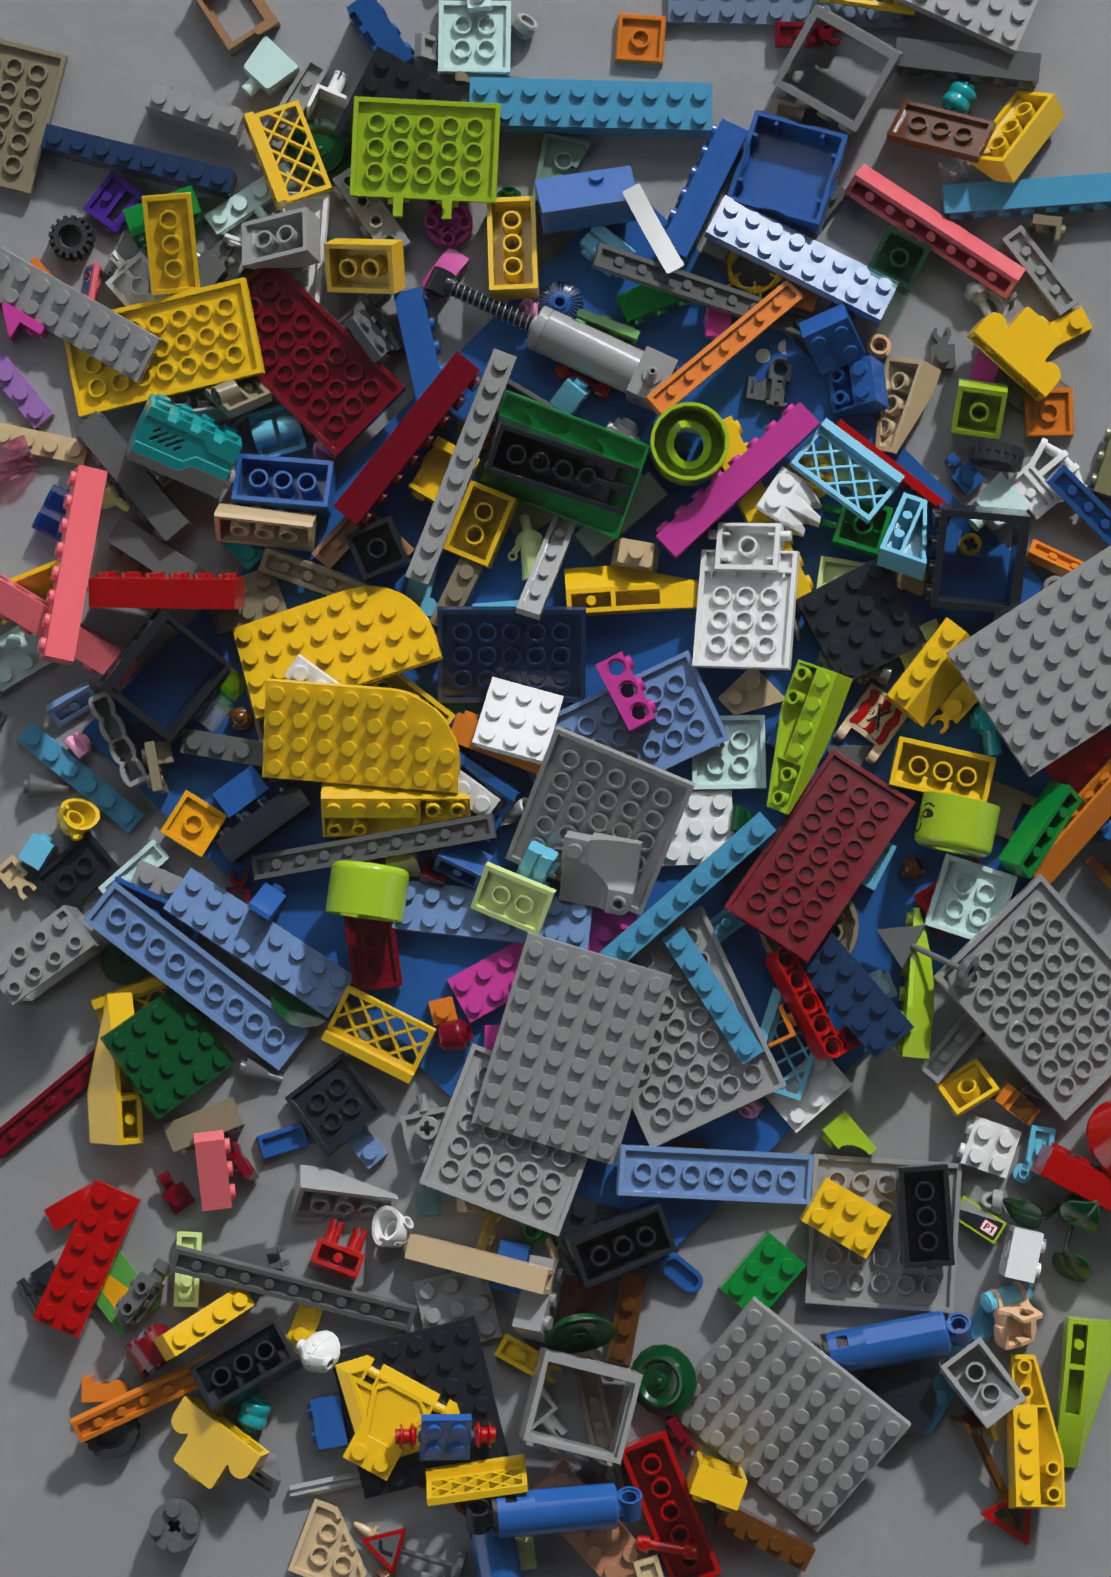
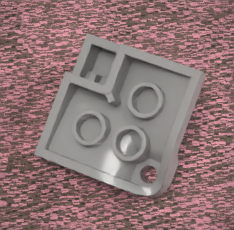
(600, 870)

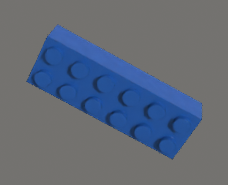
(704, 186)

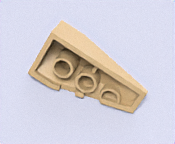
(909, 389)

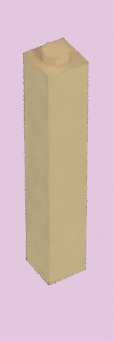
(479, 1263)

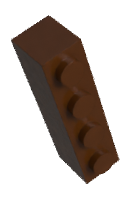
(766, 1536)

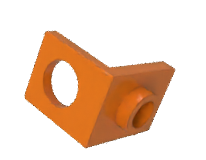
(790, 1023)

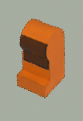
(1016, 1104)
(102, 1390)

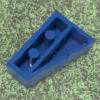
(376, 30)

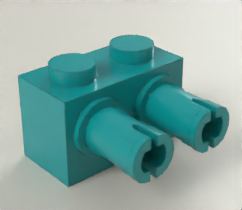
(986, 729)

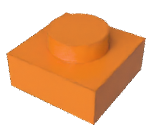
(442, 1010)

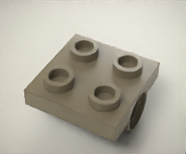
(238, 396)
(156, 756)

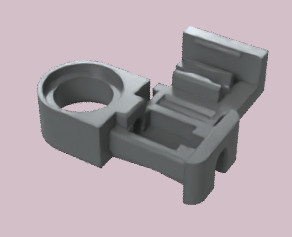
(773, 390)

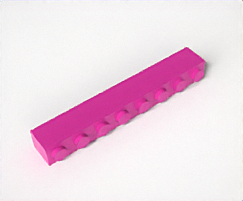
(737, 481)

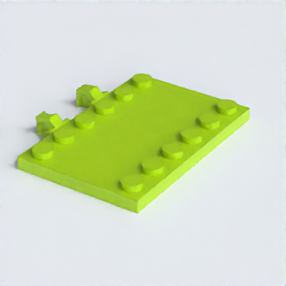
(425, 151)

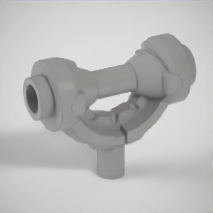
(979, 293)

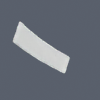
(652, 228)

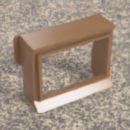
(270, 22)

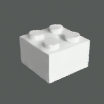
(1022, 1253)

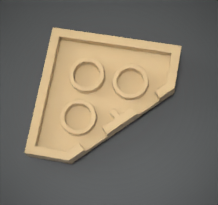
(326, 1546)

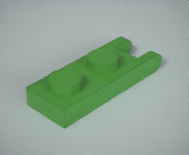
(604, 323)

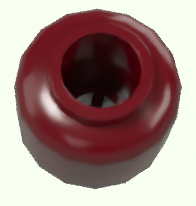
(454, 1036)

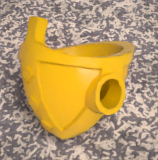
(78, 818)

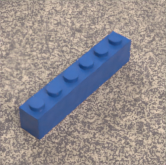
(419, 343)

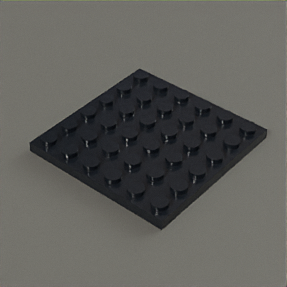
(448, 1362)

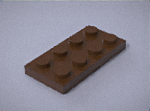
(941, 131)

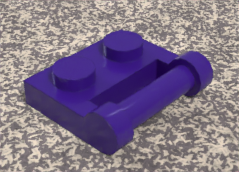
(107, 199)

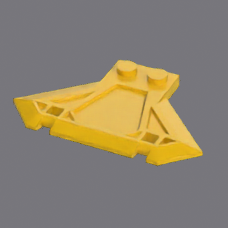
(380, 1409)

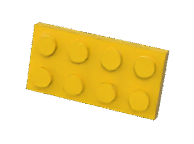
(171, 243)

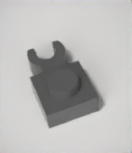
(942, 354)

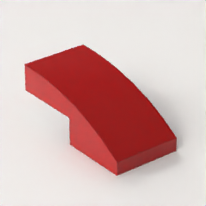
(67, 1209)

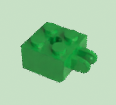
(849, 537)

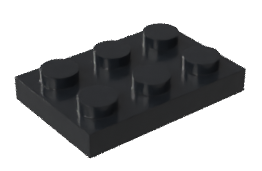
(76, 872)

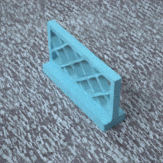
(861, 458)
(768, 1029)

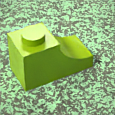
(845, 1131)

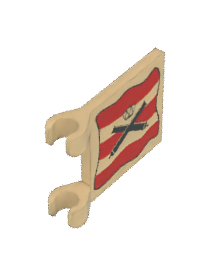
(874, 720)

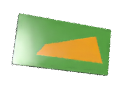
(115, 1287)

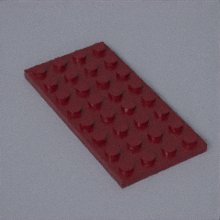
(316, 363)
(819, 856)

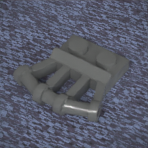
(367, 332)

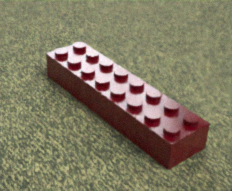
(408, 439)

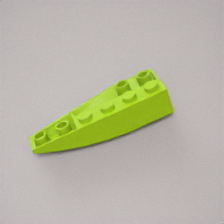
(804, 730)
(917, 996)
(1082, 1380)

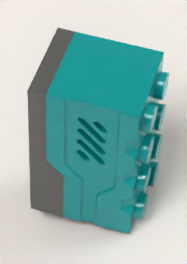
(185, 445)

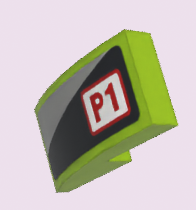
(980, 1220)

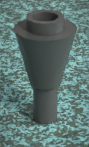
(40, 787)
(253, 1071)

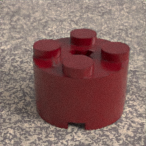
(145, 1353)

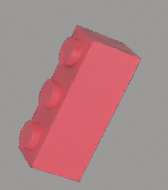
(214, 1170)

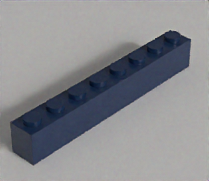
(138, 161)

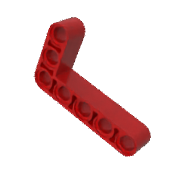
(814, 1009)

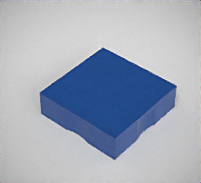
(789, 170)

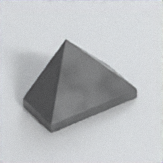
(267, 1478)

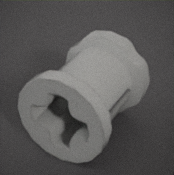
(433, 1122)

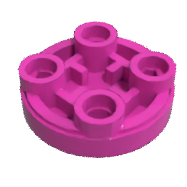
(448, 232)

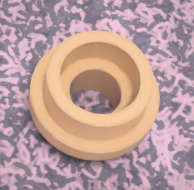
(882, 339)

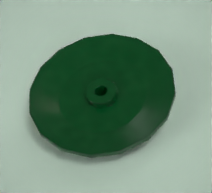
(332, 149)
(294, 1010)
(579, 1333)
(667, 1380)

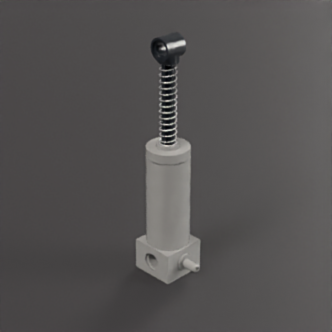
(571, 342)

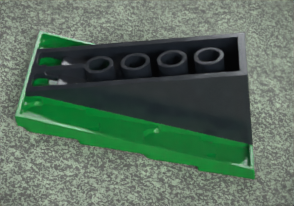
(583, 468)

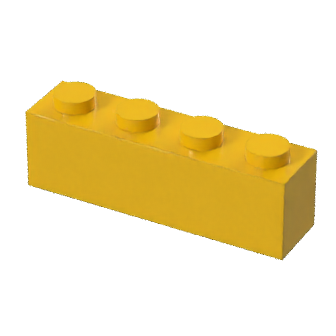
(203, 1323)

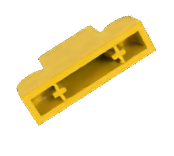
(1020, 349)
(213, 1445)

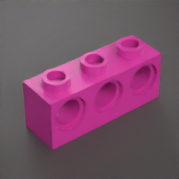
(616, 683)

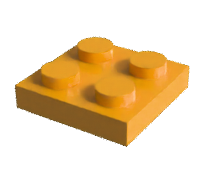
(194, 823)

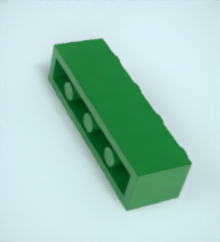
(1039, 829)

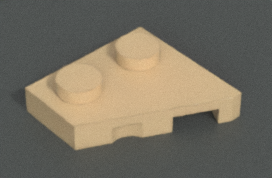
(750, 693)

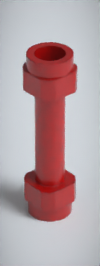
(601, 390)
(645, 1544)

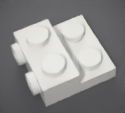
(988, 1146)

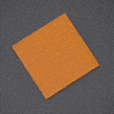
(640, 39)
(1050, 416)

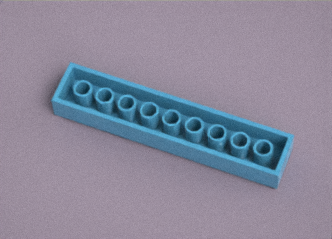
(598, 106)

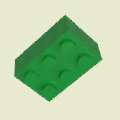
(135, 218)
(762, 1272)

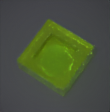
(233, 685)

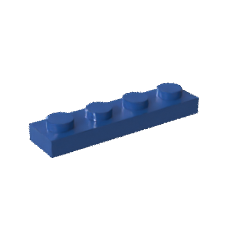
(1082, 501)

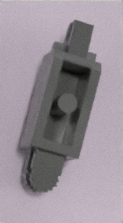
(212, 264)
(256, 1254)

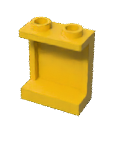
(432, 472)

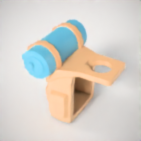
(1012, 1314)

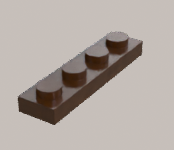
(627, 1315)

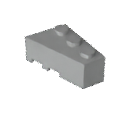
(537, 1311)

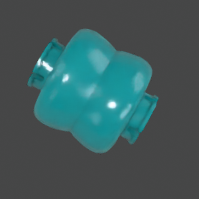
(959, 97)
(253, 1414)

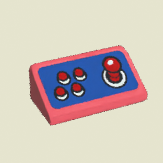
(92, 281)

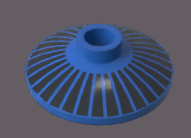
(562, 290)

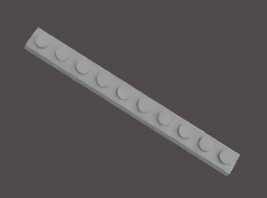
(461, 467)

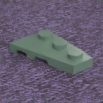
(560, 156)

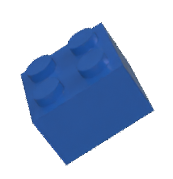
(832, 339)

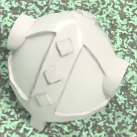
(390, 1227)
(319, 1351)

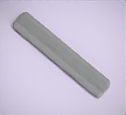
(324, 1485)

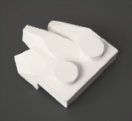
(790, 502)

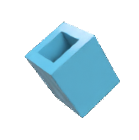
(571, 395)
(38, 851)

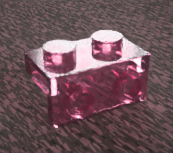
(16, 460)

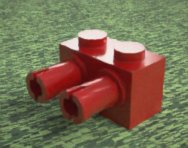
(337, 1259)

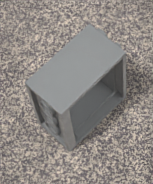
(809, 101)
(47, 955)
(580, 1450)

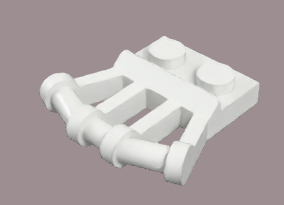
(1032, 485)

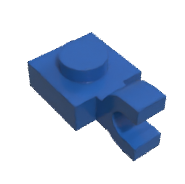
(965, 476)

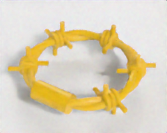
(733, 279)

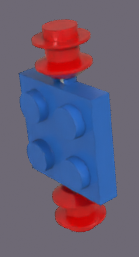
(445, 1436)

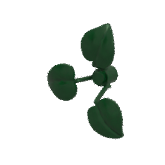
(1076, 1212)

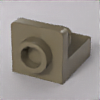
(1044, 224)

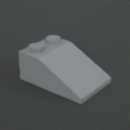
(282, 240)
(982, 1382)

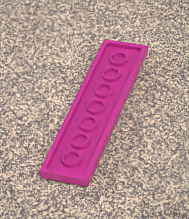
(489, 982)

